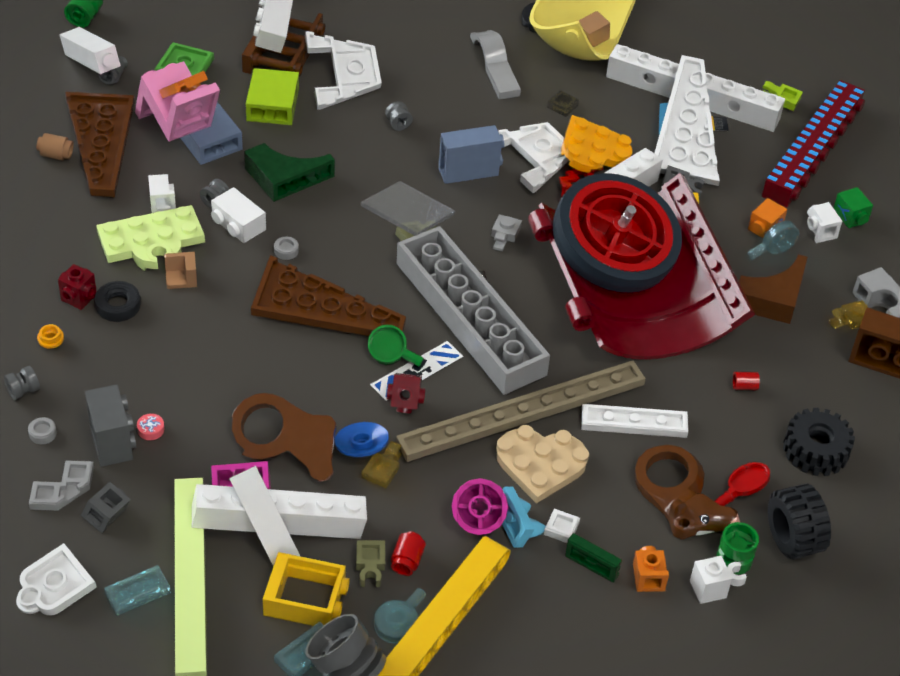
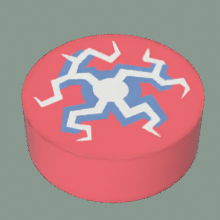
(150, 427)

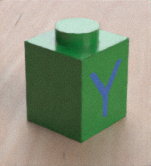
(853, 207)

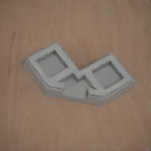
(56, 495)

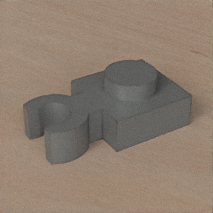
(671, 172)

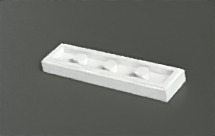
(634, 420)

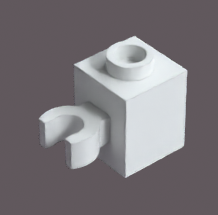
(713, 578)

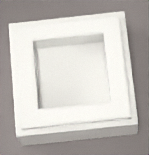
(561, 525)

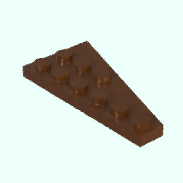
(101, 133)

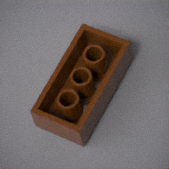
(878, 343)

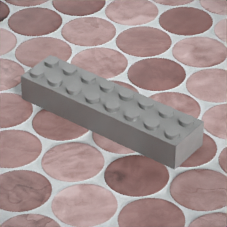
(473, 310)

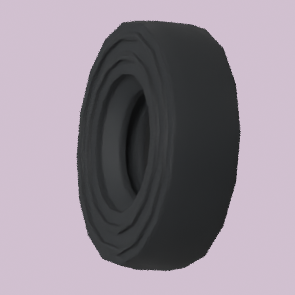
(115, 289)

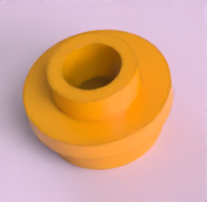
(50, 336)

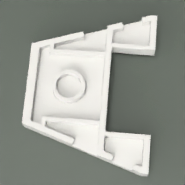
(353, 65)
(541, 147)

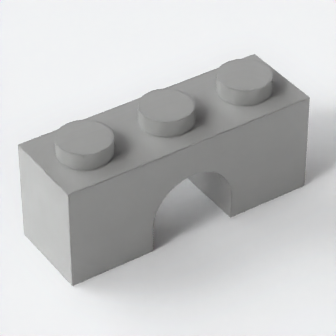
(878, 289)

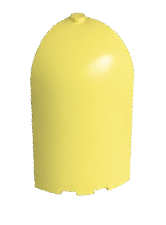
(560, 26)

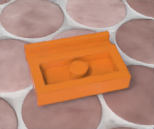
(185, 85)

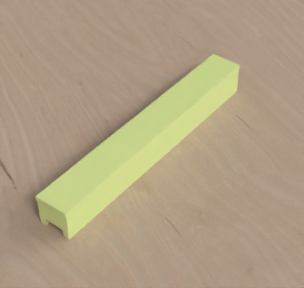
(189, 585)

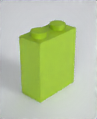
(272, 96)

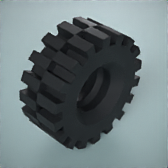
(815, 455)

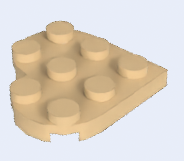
(540, 462)

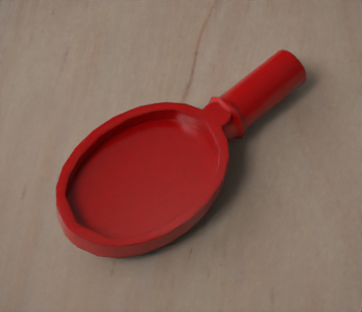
(745, 481)

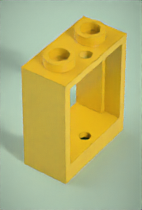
(310, 570)

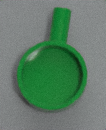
(389, 345)

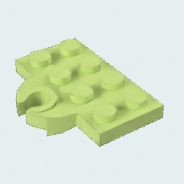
(150, 236)

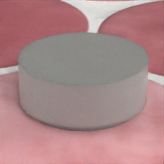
(286, 248)
(42, 430)

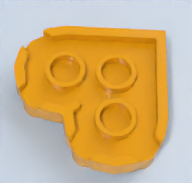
(593, 145)

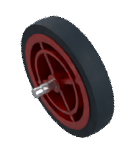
(617, 232)

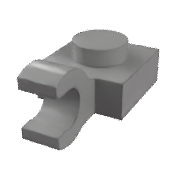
(505, 230)

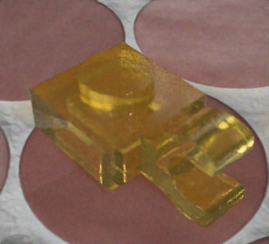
(848, 314)
(383, 467)

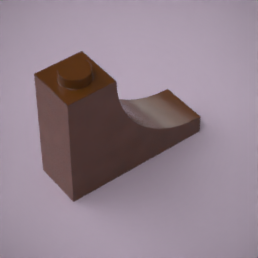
(776, 294)

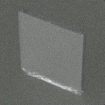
(408, 208)

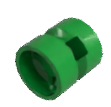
(82, 12)
(738, 544)

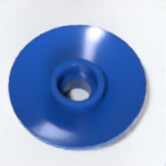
(361, 439)

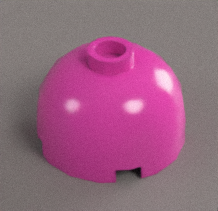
(480, 506)

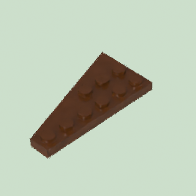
(317, 302)

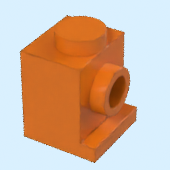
(650, 570)

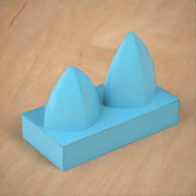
(517, 523)

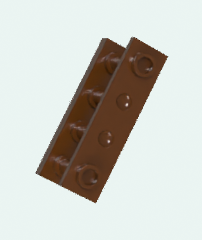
(253, 54)

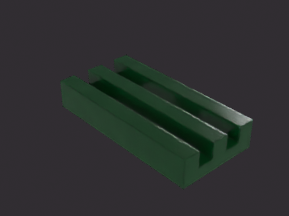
(593, 557)

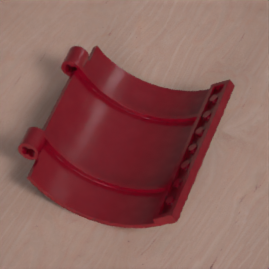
(679, 314)

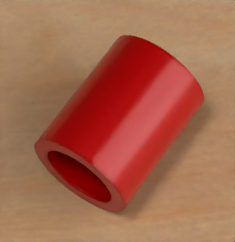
(746, 381)

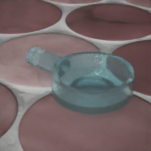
(777, 239)
(397, 616)

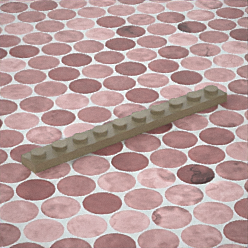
(519, 411)

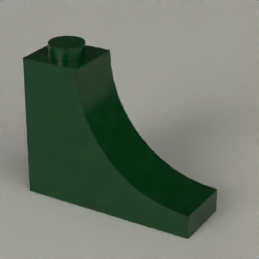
(286, 175)

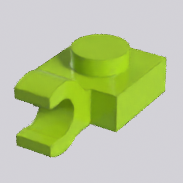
(791, 95)

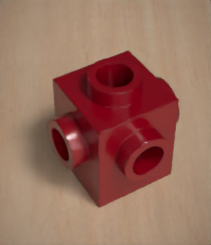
(77, 286)
(410, 383)

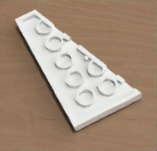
(687, 128)

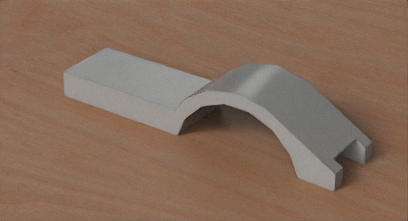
(497, 64)

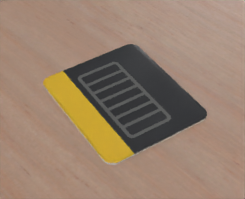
(719, 123)

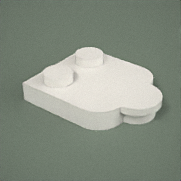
(53, 583)

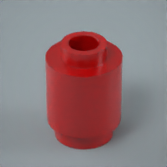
(407, 553)

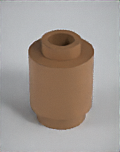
(55, 146)

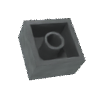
(110, 425)

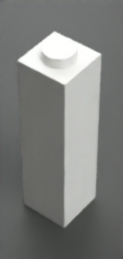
(90, 50)

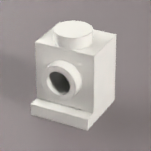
(161, 193)
(823, 222)

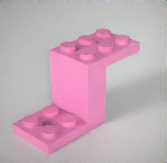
(180, 112)

